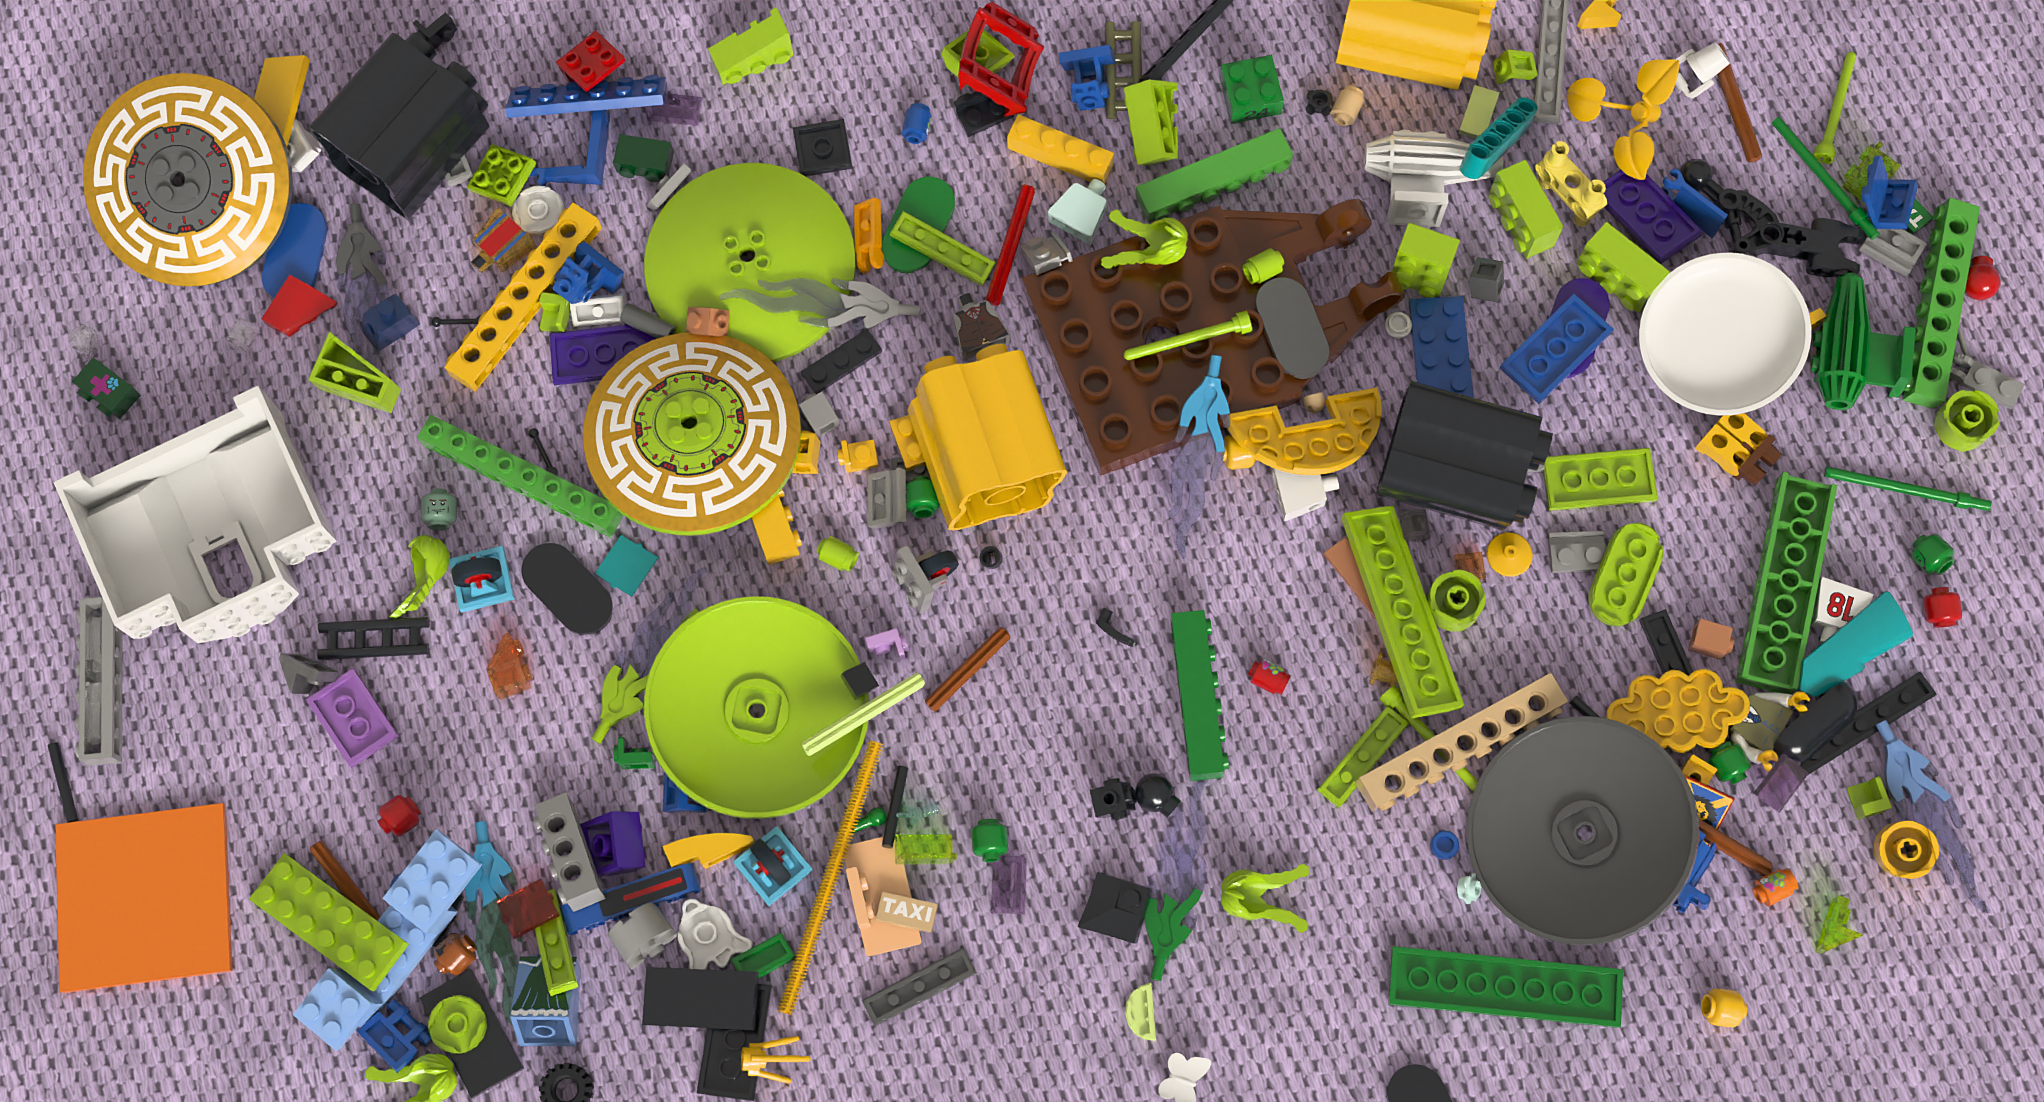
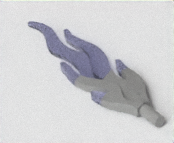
(822, 300)

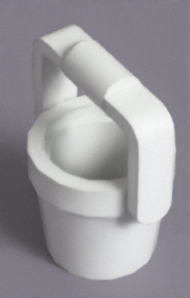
(1705, 64)

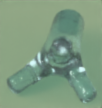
(917, 813)

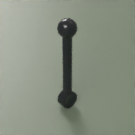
(436, 321)
(534, 433)

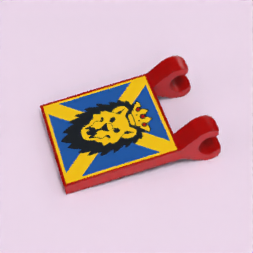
(1710, 802)

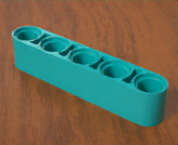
(1498, 138)

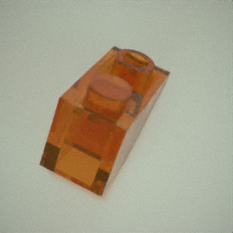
(507, 669)

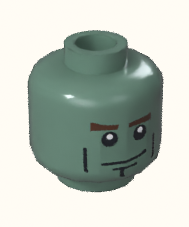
(438, 509)

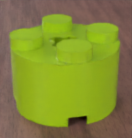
(1967, 420)
(1470, 605)

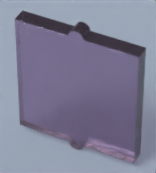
(1781, 783)

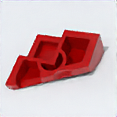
(296, 306)

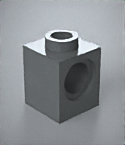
(1487, 279)

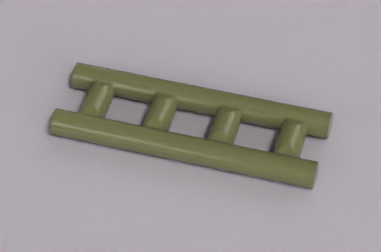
(1133, 58)

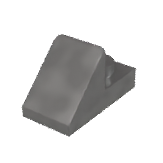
(304, 672)

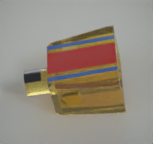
(501, 243)

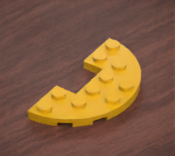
(1313, 446)

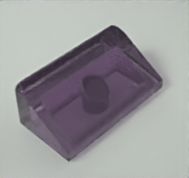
(676, 110)
(1009, 885)

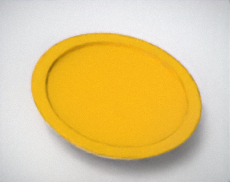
(1509, 554)

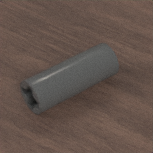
(646, 322)

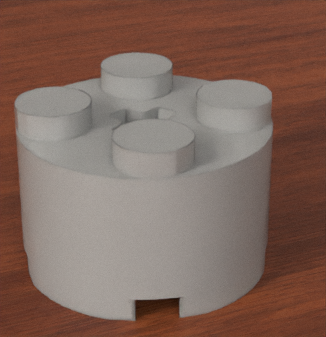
(641, 935)

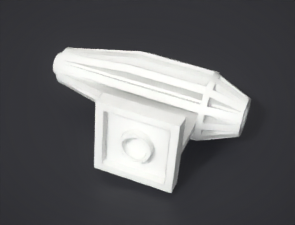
(1418, 170)

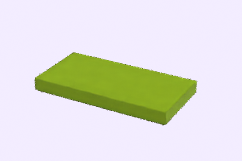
(1599, 479)

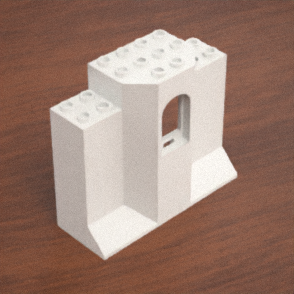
(172, 505)

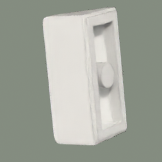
(598, 310)

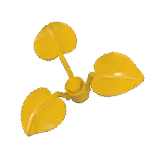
(1657, 82)

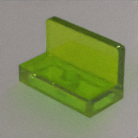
(924, 849)

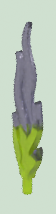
(620, 697)

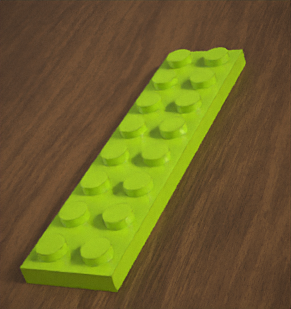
(1402, 612)

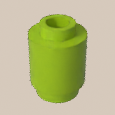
(1263, 266)
(837, 554)

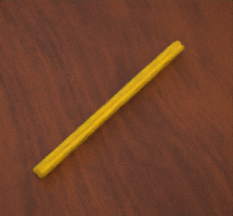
(829, 878)

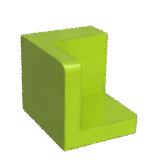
(555, 313)
(1869, 798)

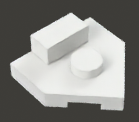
(301, 147)

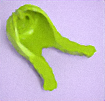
(1165, 236)
(430, 563)
(1243, 890)
(430, 1071)

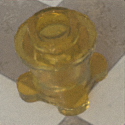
(1382, 671)

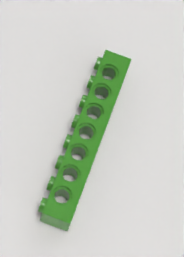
(1946, 317)
(520, 476)

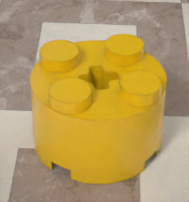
(1921, 857)

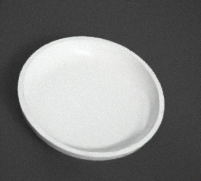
(1725, 334)

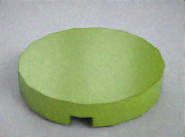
(457, 1024)

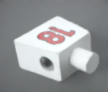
(1836, 606)

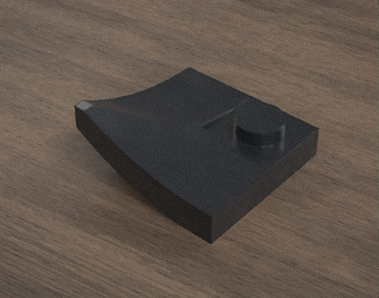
(1116, 908)

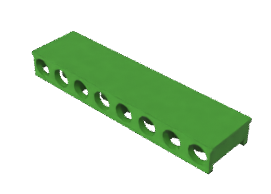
(1786, 584)

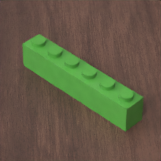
(1214, 175)

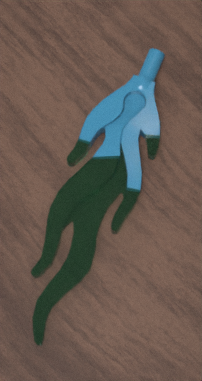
(491, 932)

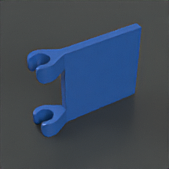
(1696, 206)

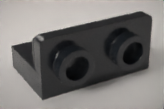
(978, 112)

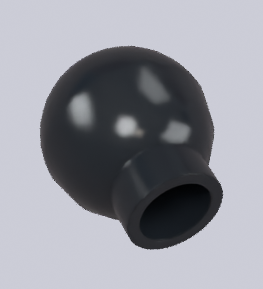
(1156, 794)

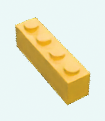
(1060, 150)
(775, 533)

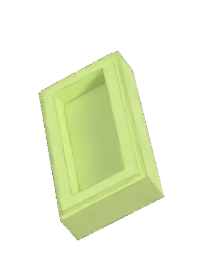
(1478, 111)

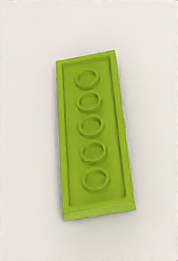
(329, 922)

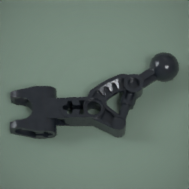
(1814, 245)

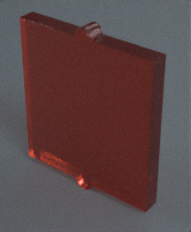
(527, 908)

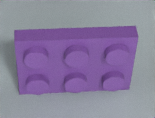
(352, 718)

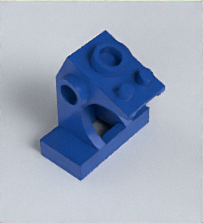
(1088, 64)
(581, 278)

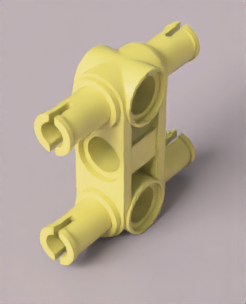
(1558, 169)

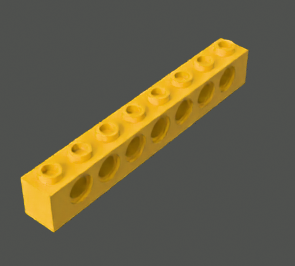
(523, 310)

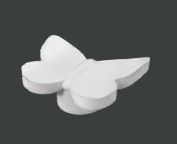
(1183, 1077)

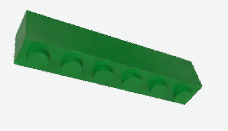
(1197, 695)

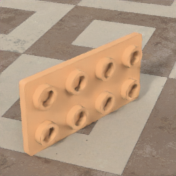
(869, 873)

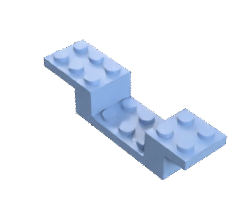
(417, 914)

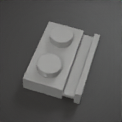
(1894, 249)
(1045, 253)
(886, 498)
(1576, 551)

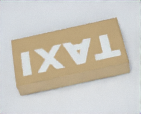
(906, 912)

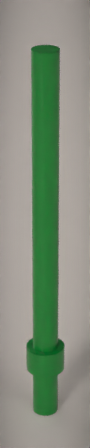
(1856, 215)
(1960, 499)

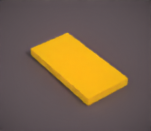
(281, 89)

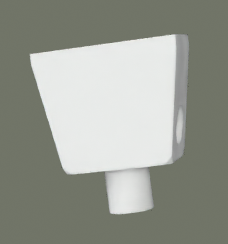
(1301, 493)

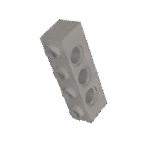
(587, 887)

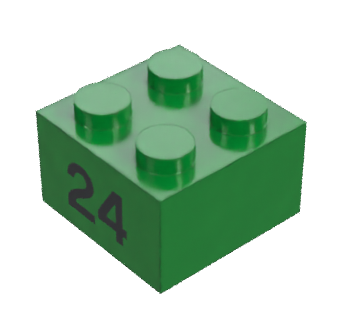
(1251, 89)

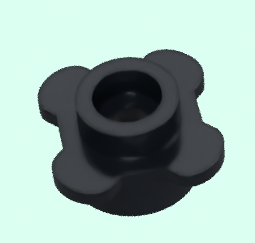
(1322, 96)

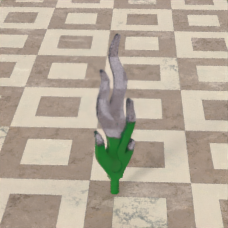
(1179, 892)

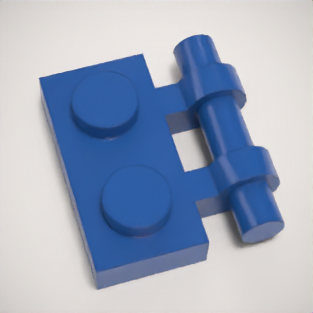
(388, 1041)

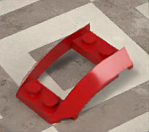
(1005, 93)

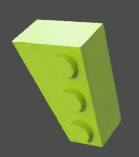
(752, 50)
(1151, 121)
(350, 376)

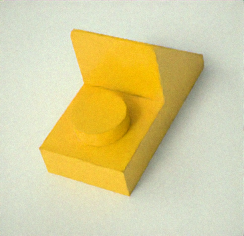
(1599, 15)

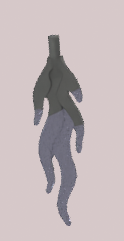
(365, 280)

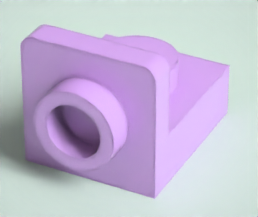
(882, 643)

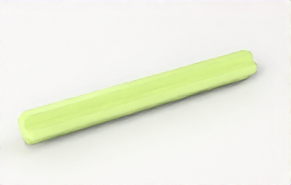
(863, 714)

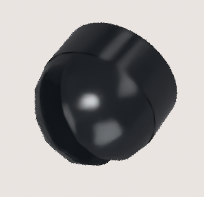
(985, 557)

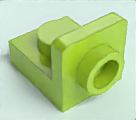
(1514, 65)

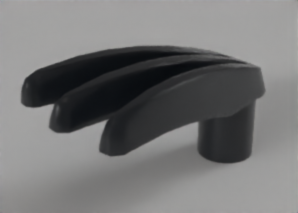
(1103, 621)

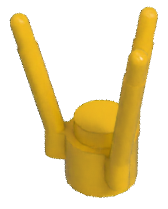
(754, 1058)

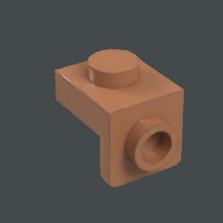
(707, 321)

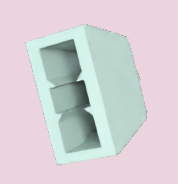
(1080, 210)

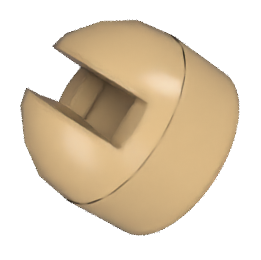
(1314, 402)

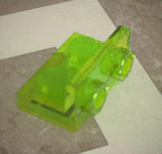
(1857, 176)

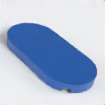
(296, 249)

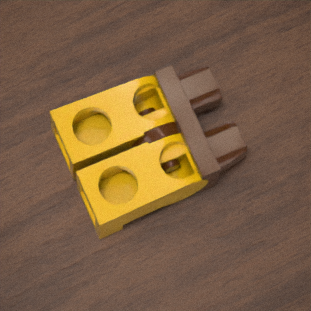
(1737, 445)

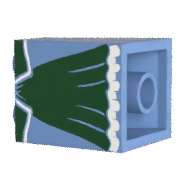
(538, 1015)

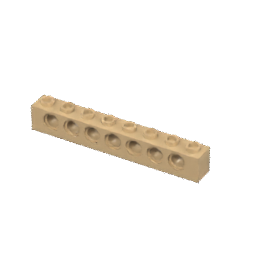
(1544, 691)

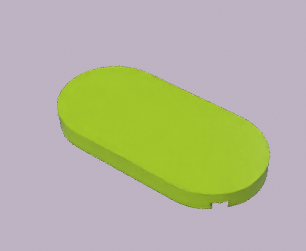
(1625, 574)

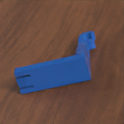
(595, 163)

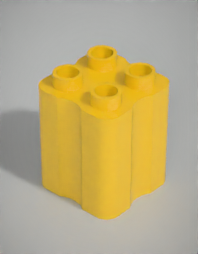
(1417, 38)
(985, 437)

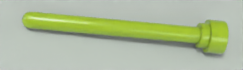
(1826, 148)
(1239, 323)
(1395, 700)

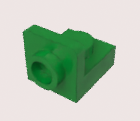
(636, 759)

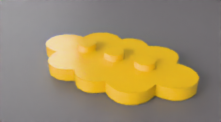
(1681, 709)

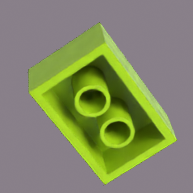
(1525, 209)
(1424, 260)
(1621, 267)

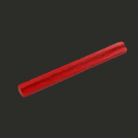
(1010, 244)

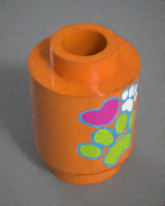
(1774, 887)

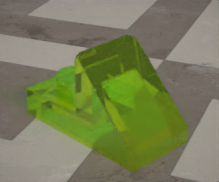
(1833, 932)

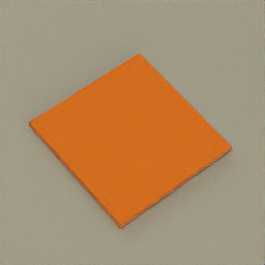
(143, 898)

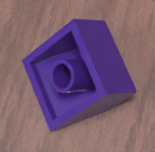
(615, 842)

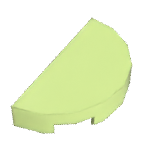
(1140, 1012)

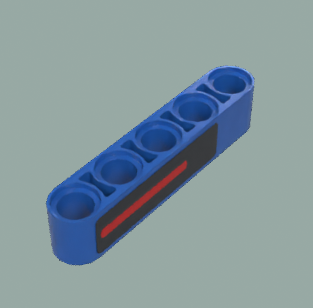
(623, 899)

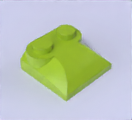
(989, 53)

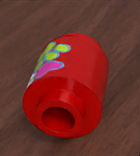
(1269, 676)

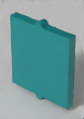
(626, 565)

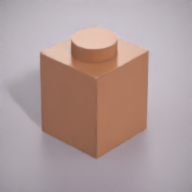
(1711, 639)

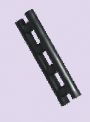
(360, 628)

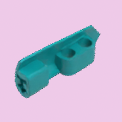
(1860, 640)

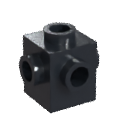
(1113, 799)

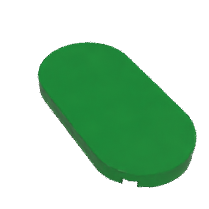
(928, 201)

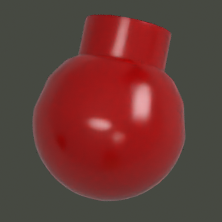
(1982, 279)

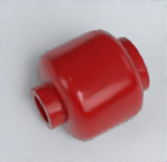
(1942, 607)
(398, 815)

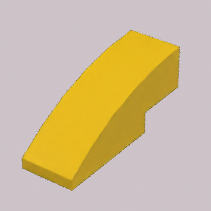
(707, 848)

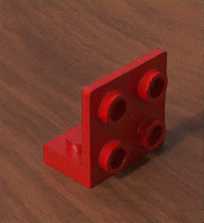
(590, 61)

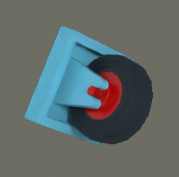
(481, 579)
(772, 866)

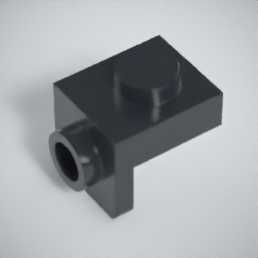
(438, 32)

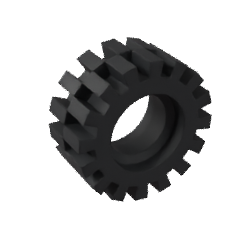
(565, 1071)

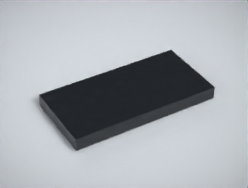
(700, 998)
(494, 1056)
(721, 1057)

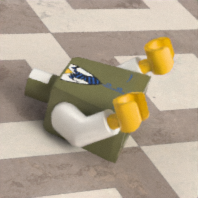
(1765, 724)

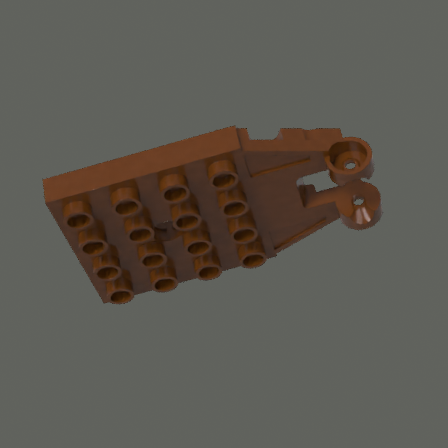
(1098, 313)

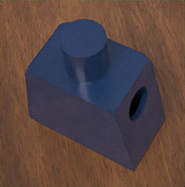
(388, 322)

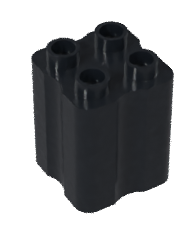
(402, 123)
(1463, 457)

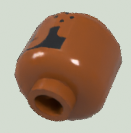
(455, 953)

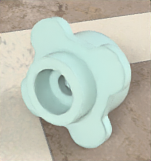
(1469, 888)

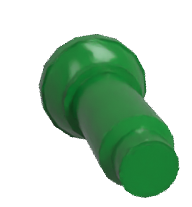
(875, 817)

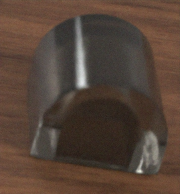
(1415, 525)

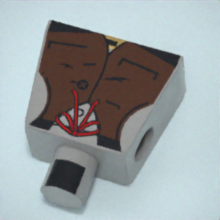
(977, 326)

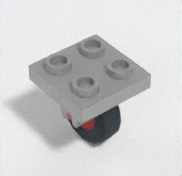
(922, 575)

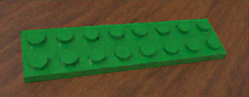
(1506, 987)

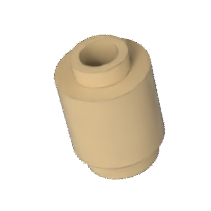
(1347, 106)

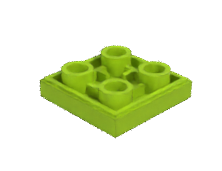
(501, 175)

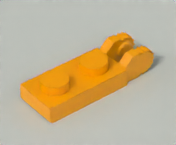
(868, 235)

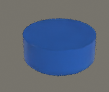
(1444, 845)

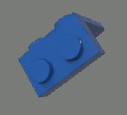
(1888, 200)

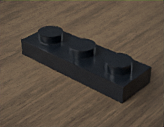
(841, 361)

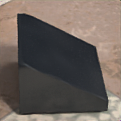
(859, 680)

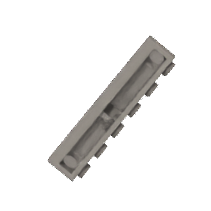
(99, 685)

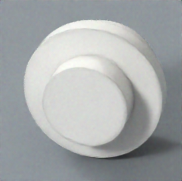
(1398, 325)

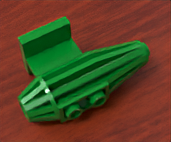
(1852, 354)

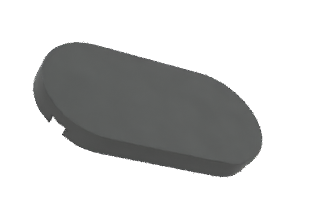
(1292, 327)

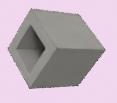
(819, 414)

